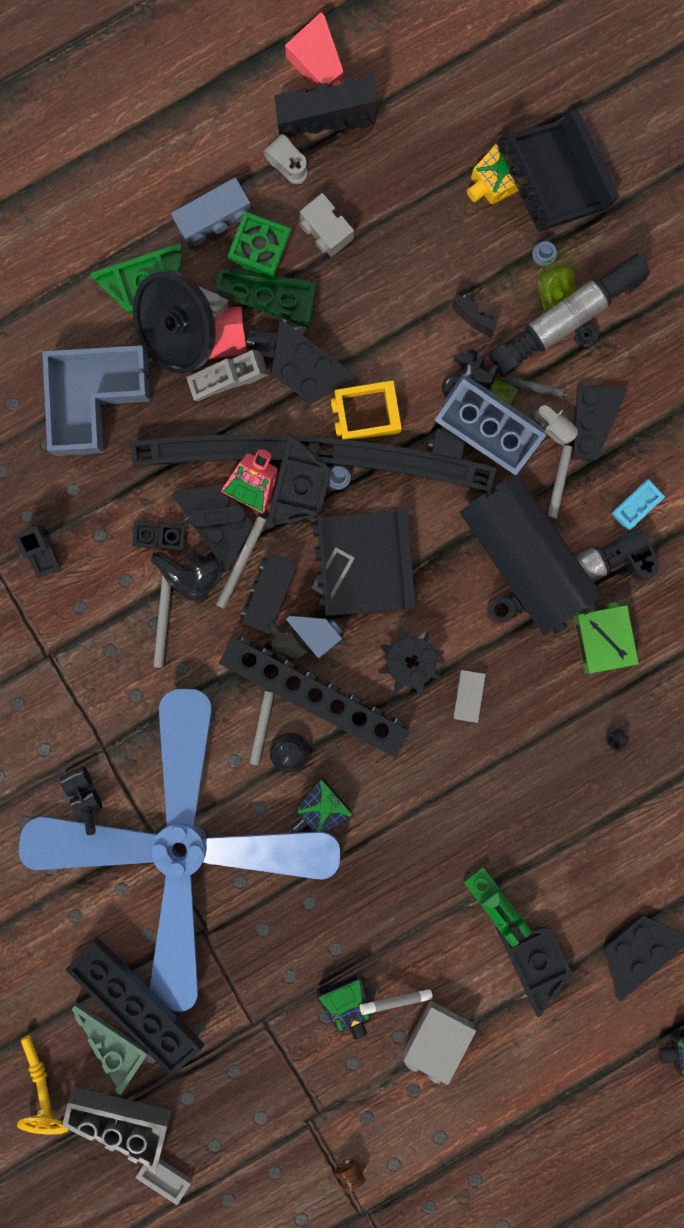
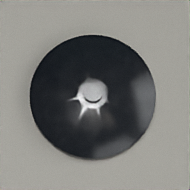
(174, 321)

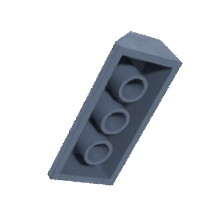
(490, 424)

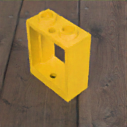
(391, 406)

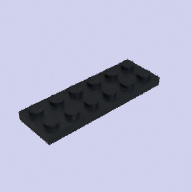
(135, 1007)

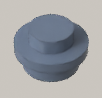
(544, 253)
(339, 477)

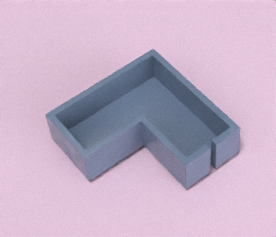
(78, 386)

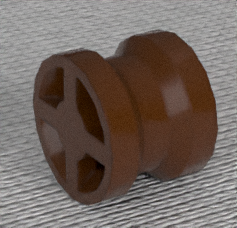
(349, 1175)

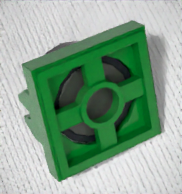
(259, 244)

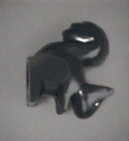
(473, 369)

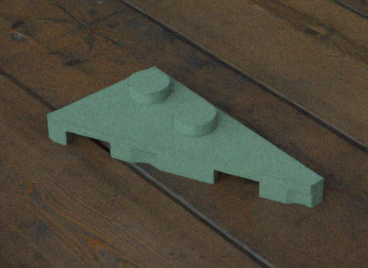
(117, 1052)

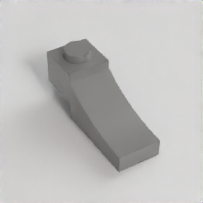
(227, 375)

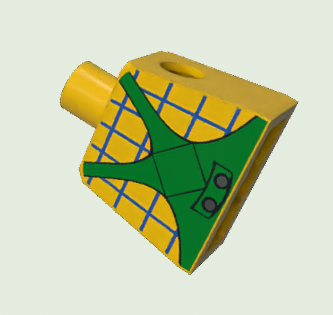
(491, 178)

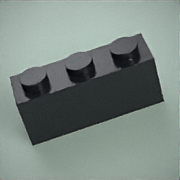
(268, 592)

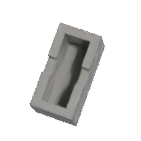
(328, 230)

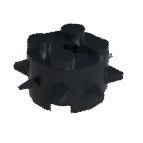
(407, 647)

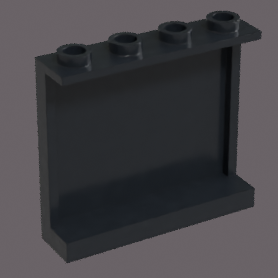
(558, 171)

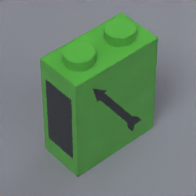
(606, 639)

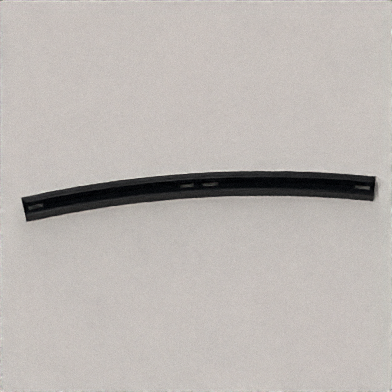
(345, 453)

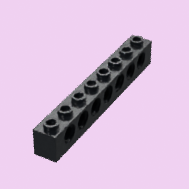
(233, 660)

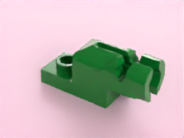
(496, 905)

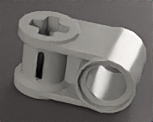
(287, 159)

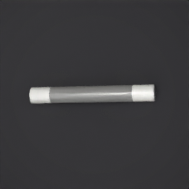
(394, 1002)

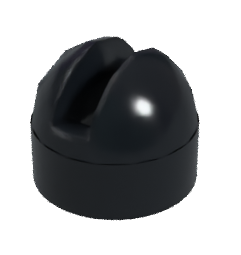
(615, 744)

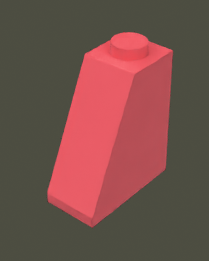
(315, 54)

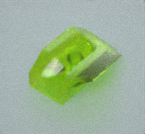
(555, 286)

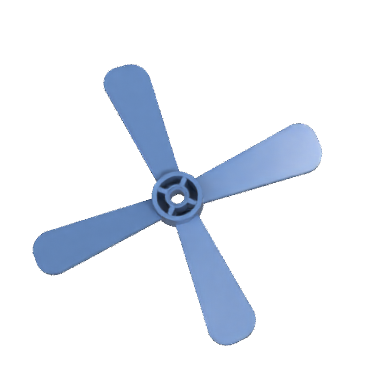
(184, 735)

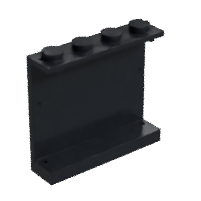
(381, 568)

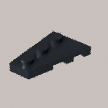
(594, 418)

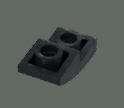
(466, 308)
(158, 536)

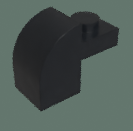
(37, 546)

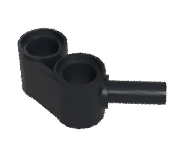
(85, 798)

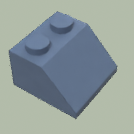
(316, 633)

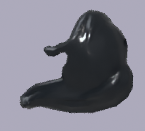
(192, 580)

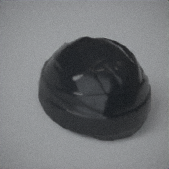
(289, 752)

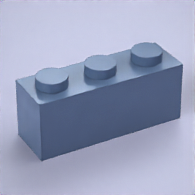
(211, 212)

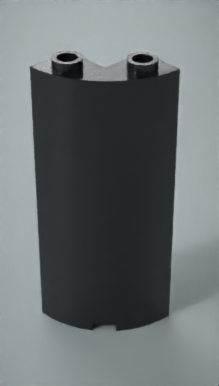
(531, 555)

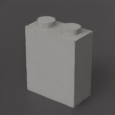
(438, 1043)

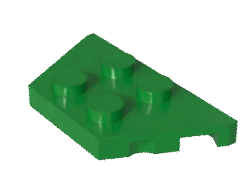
(124, 278)

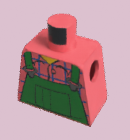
(253, 481)

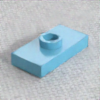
(638, 505)

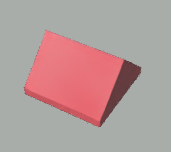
(230, 334)

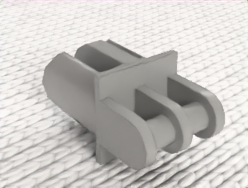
(556, 425)

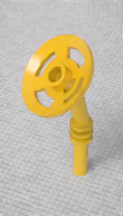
(44, 1119)

